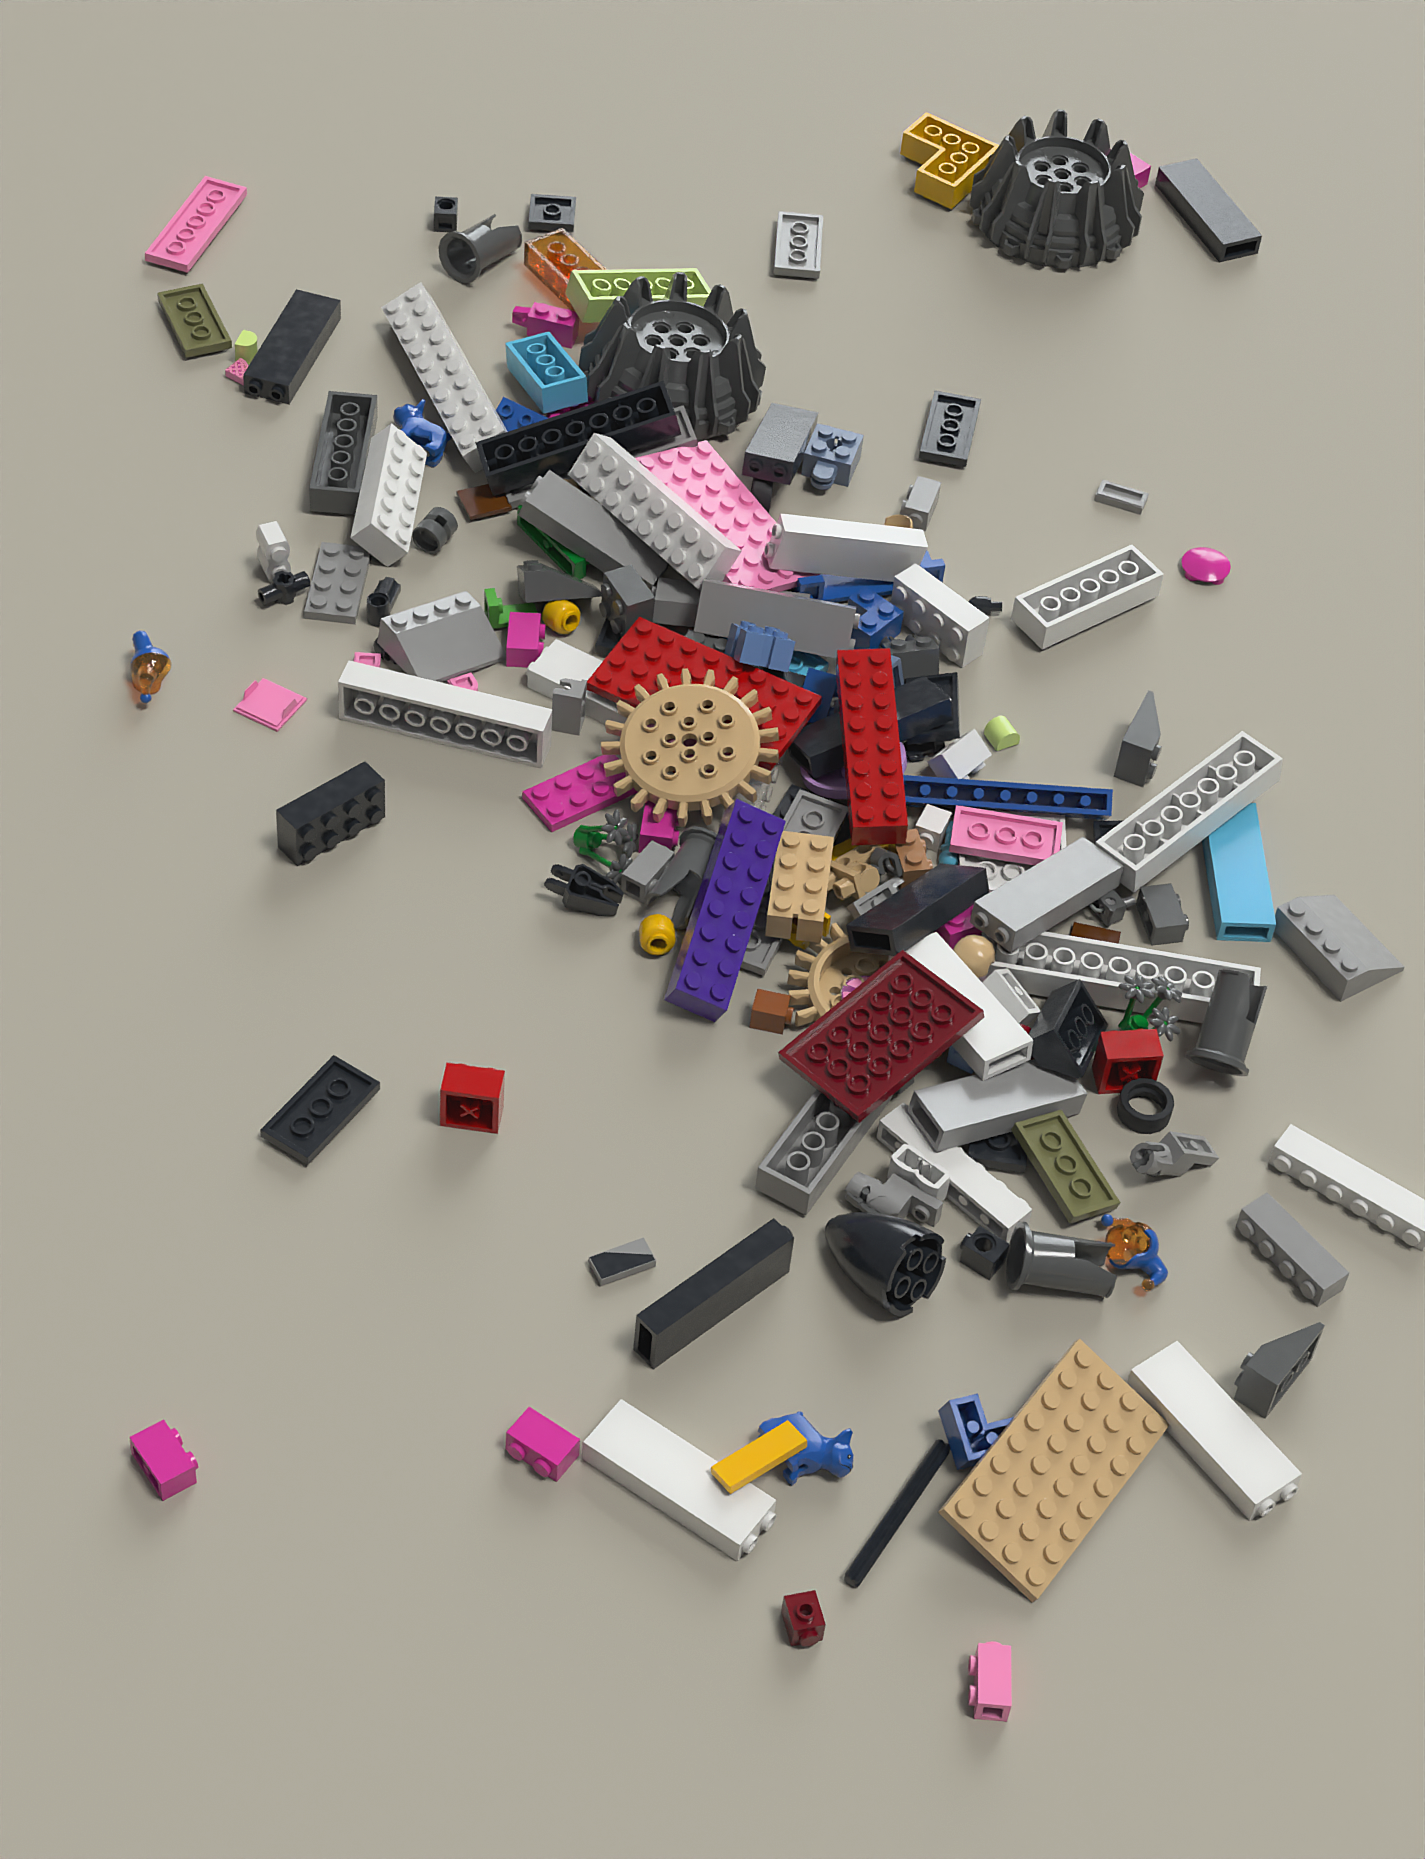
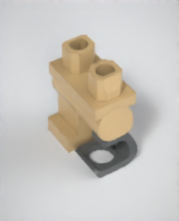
(860, 870)

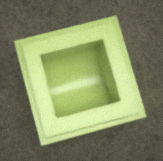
(246, 346)
(1001, 733)

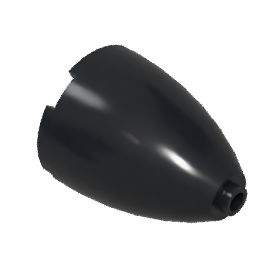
(887, 1257)

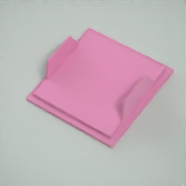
(269, 704)

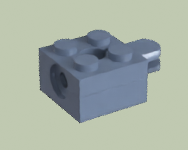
(831, 462)

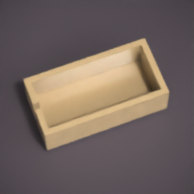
(799, 886)

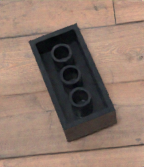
(330, 813)

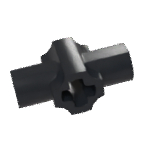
(284, 587)

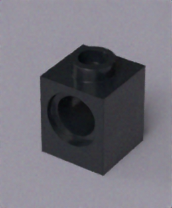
(445, 214)
(993, 1254)

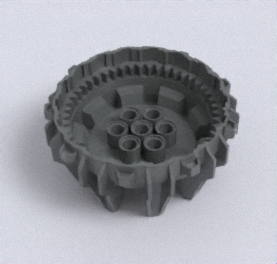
(1058, 195)
(695, 349)

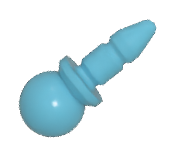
(945, 856)

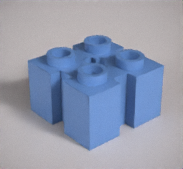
(760, 646)

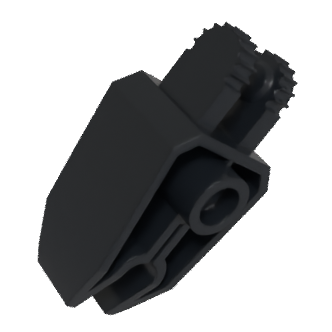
(585, 890)

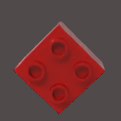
(1126, 1057)
(472, 1098)

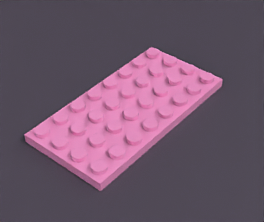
(724, 501)

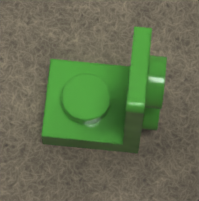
(498, 613)

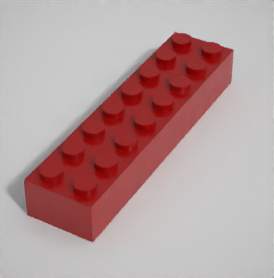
(871, 747)

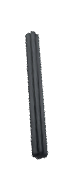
(897, 1513)

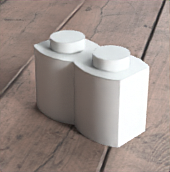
(272, 549)
(916, 1169)

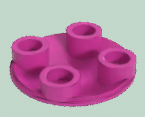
(1205, 565)

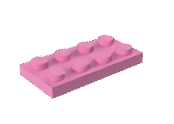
(1004, 836)

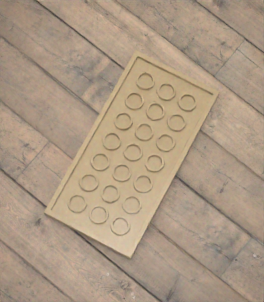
(1054, 1470)

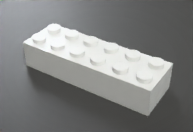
(389, 495)
(1086, 596)

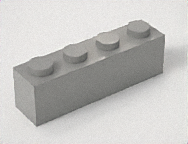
(1292, 1249)

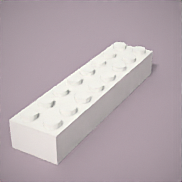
(653, 511)
(445, 714)
(1191, 809)

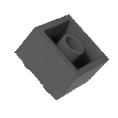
(625, 599)

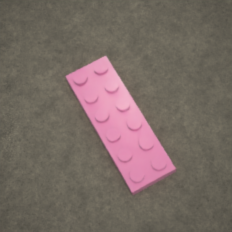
(196, 224)

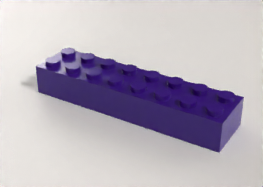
(725, 911)

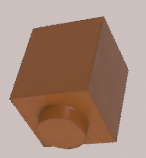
(771, 1011)

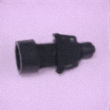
(916, 751)

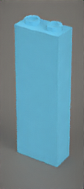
(1239, 879)

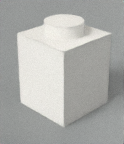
(933, 826)

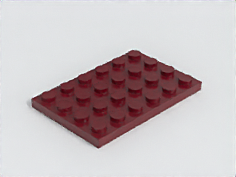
(881, 1035)

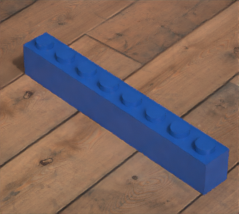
(1008, 796)

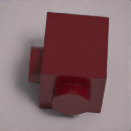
(803, 1618)

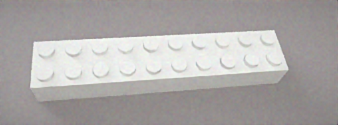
(444, 371)
(1060, 959)

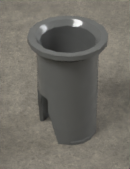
(477, 247)
(685, 873)
(1228, 1024)
(1058, 1262)

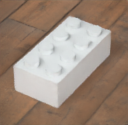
(940, 614)

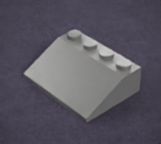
(441, 638)
(1334, 944)

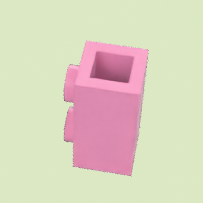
(992, 1681)

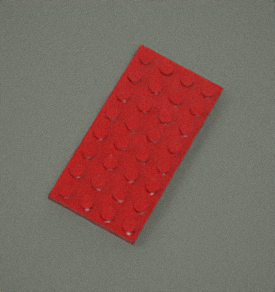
(654, 650)

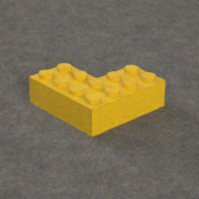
(947, 158)

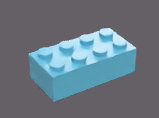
(546, 372)

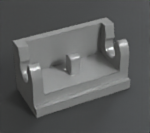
(569, 706)

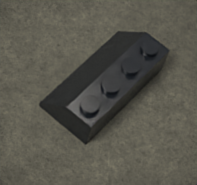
(1067, 1030)

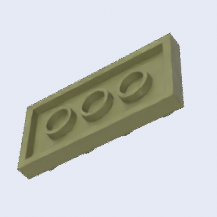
(194, 320)
(1065, 1166)

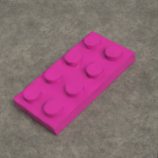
(575, 793)

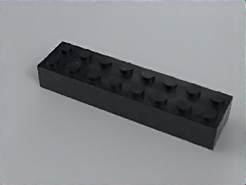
(556, 443)

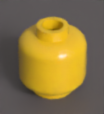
(561, 616)
(657, 934)

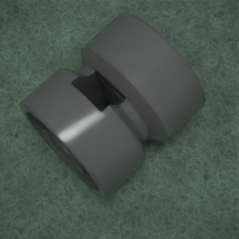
(434, 530)

